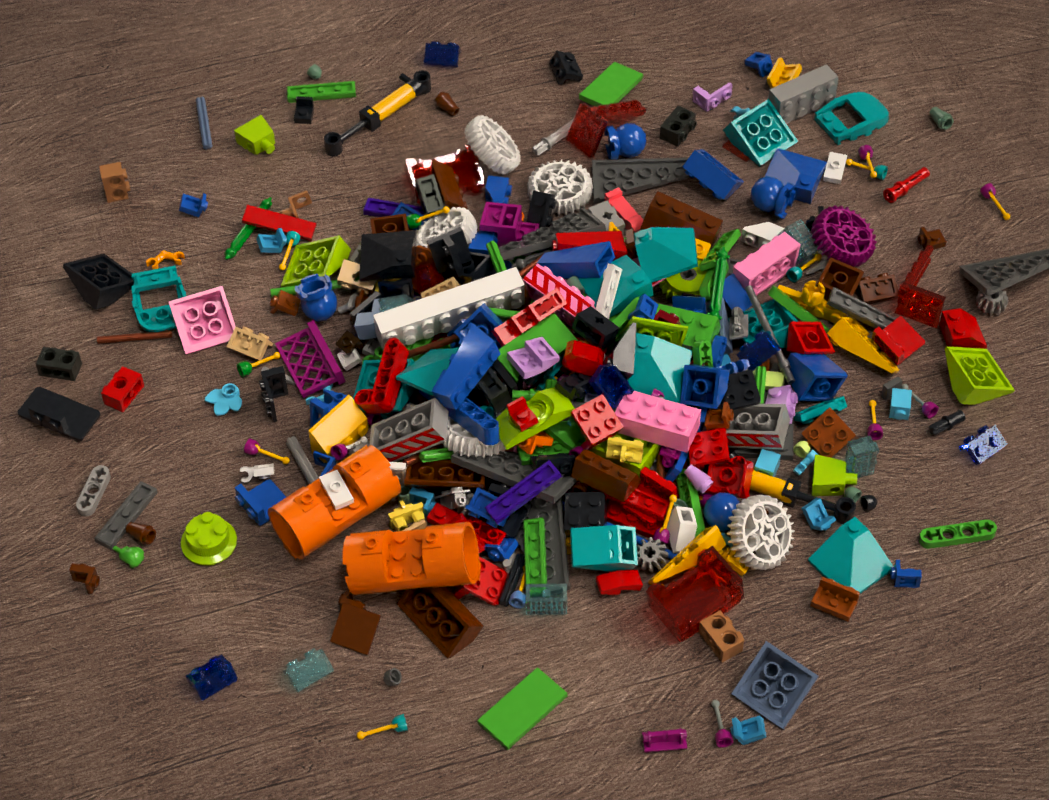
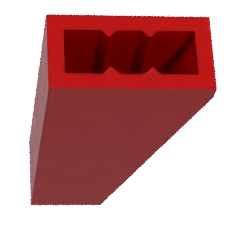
(577, 239)

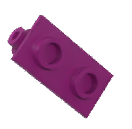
(669, 456)
(664, 740)

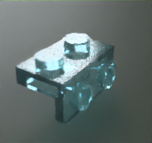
(309, 669)

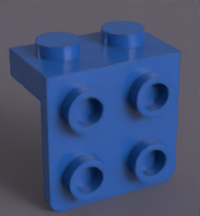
(259, 500)

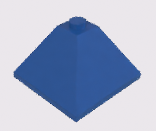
(797, 170)

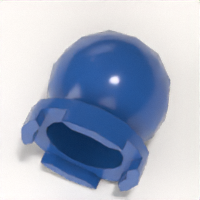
(626, 140)
(771, 195)
(317, 297)
(719, 509)

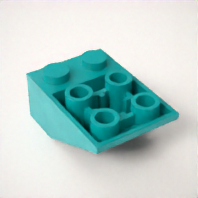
(604, 548)

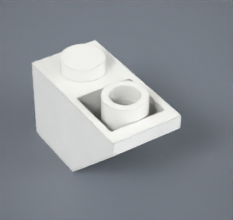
(760, 234)
(682, 527)

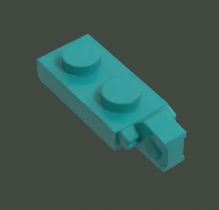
(807, 415)

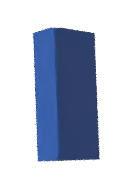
(735, 294)

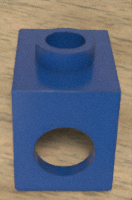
(328, 466)

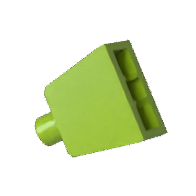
(256, 136)
(830, 477)

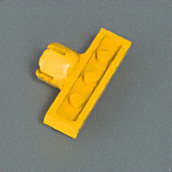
(813, 301)

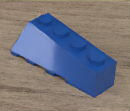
(466, 367)

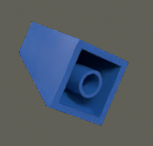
(815, 376)

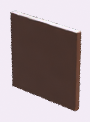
(355, 628)

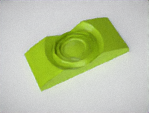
(547, 405)

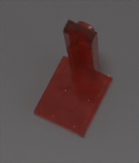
(592, 121)
(918, 302)

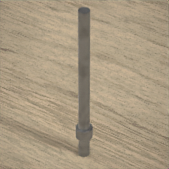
(783, 364)

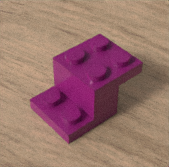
(505, 220)

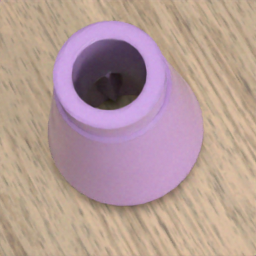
(698, 478)

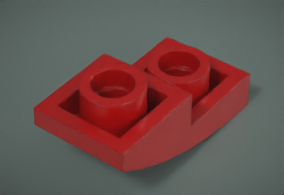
(614, 582)

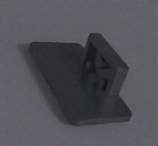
(59, 413)

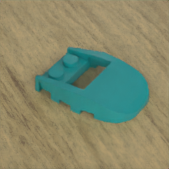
(864, 104)
(160, 317)

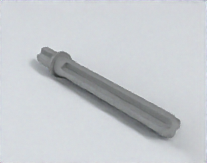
(547, 142)
(302, 459)

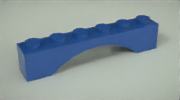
(496, 190)

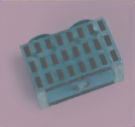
(802, 235)
(861, 456)
(546, 599)

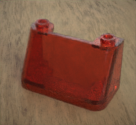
(463, 163)

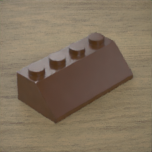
(670, 212)
(443, 476)
(441, 618)

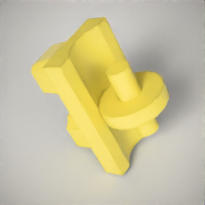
(624, 450)
(405, 514)

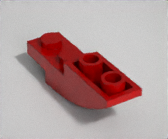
(488, 533)

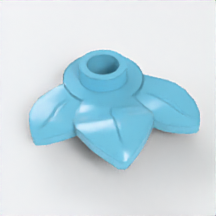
(223, 400)

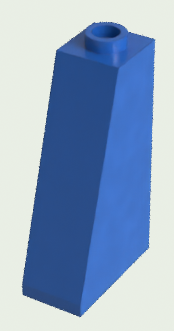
(580, 261)

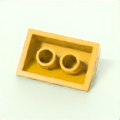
(341, 425)

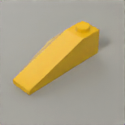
(853, 337)
(688, 556)

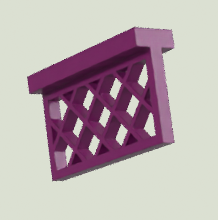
(321, 349)

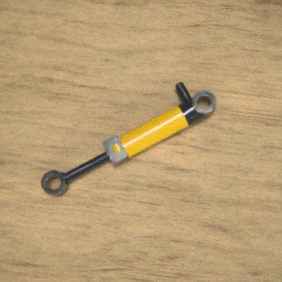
(372, 116)
(789, 492)

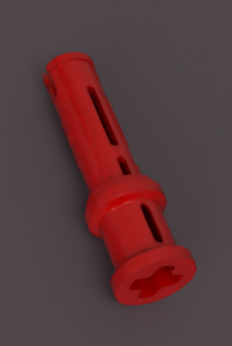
(901, 187)

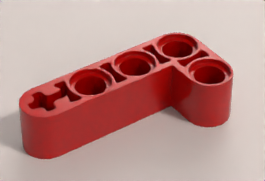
(386, 387)

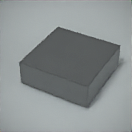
(887, 387)

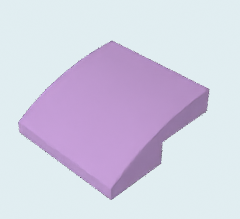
(534, 358)

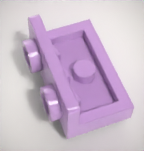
(783, 395)

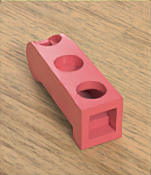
(624, 210)

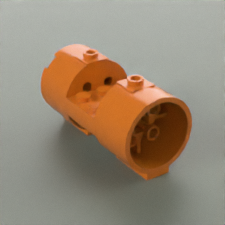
(310, 520)
(411, 558)

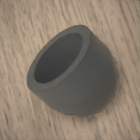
(392, 674)

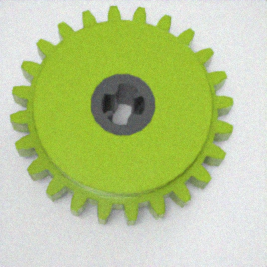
(683, 282)

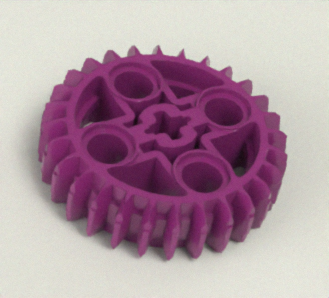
(843, 236)

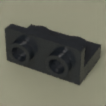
(541, 208)
(574, 386)
(563, 462)

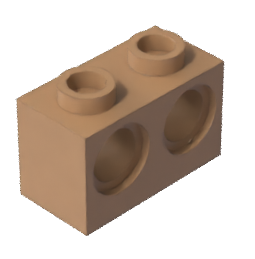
(114, 182)
(718, 637)

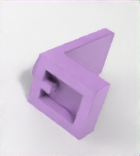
(709, 101)

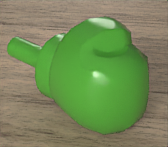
(130, 555)

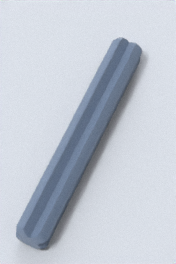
(203, 122)

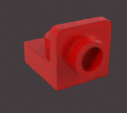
(521, 414)

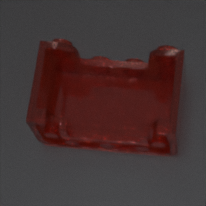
(696, 595)

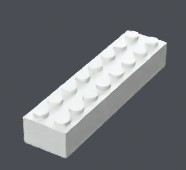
(446, 309)

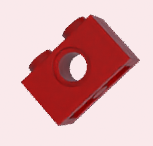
(122, 389)

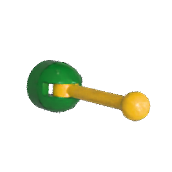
(415, 220)
(245, 367)

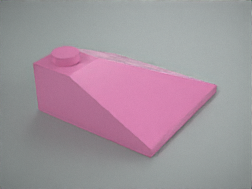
(203, 319)

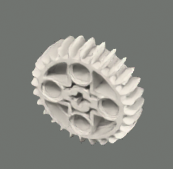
(492, 145)
(564, 180)
(447, 222)
(461, 440)
(760, 532)

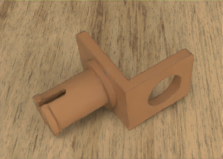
(291, 211)

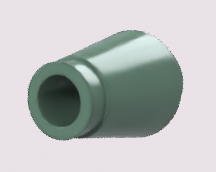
(942, 119)

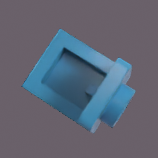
(272, 243)
(423, 496)
(817, 515)
(748, 730)

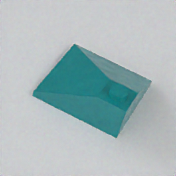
(760, 133)
(666, 251)
(632, 283)
(778, 319)
(659, 367)
(427, 369)
(367, 380)
(851, 557)

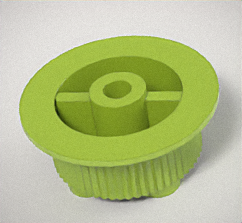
(208, 539)

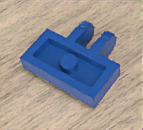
(736, 367)

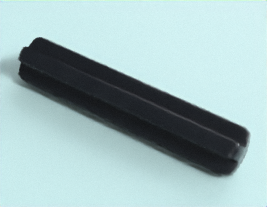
(512, 579)

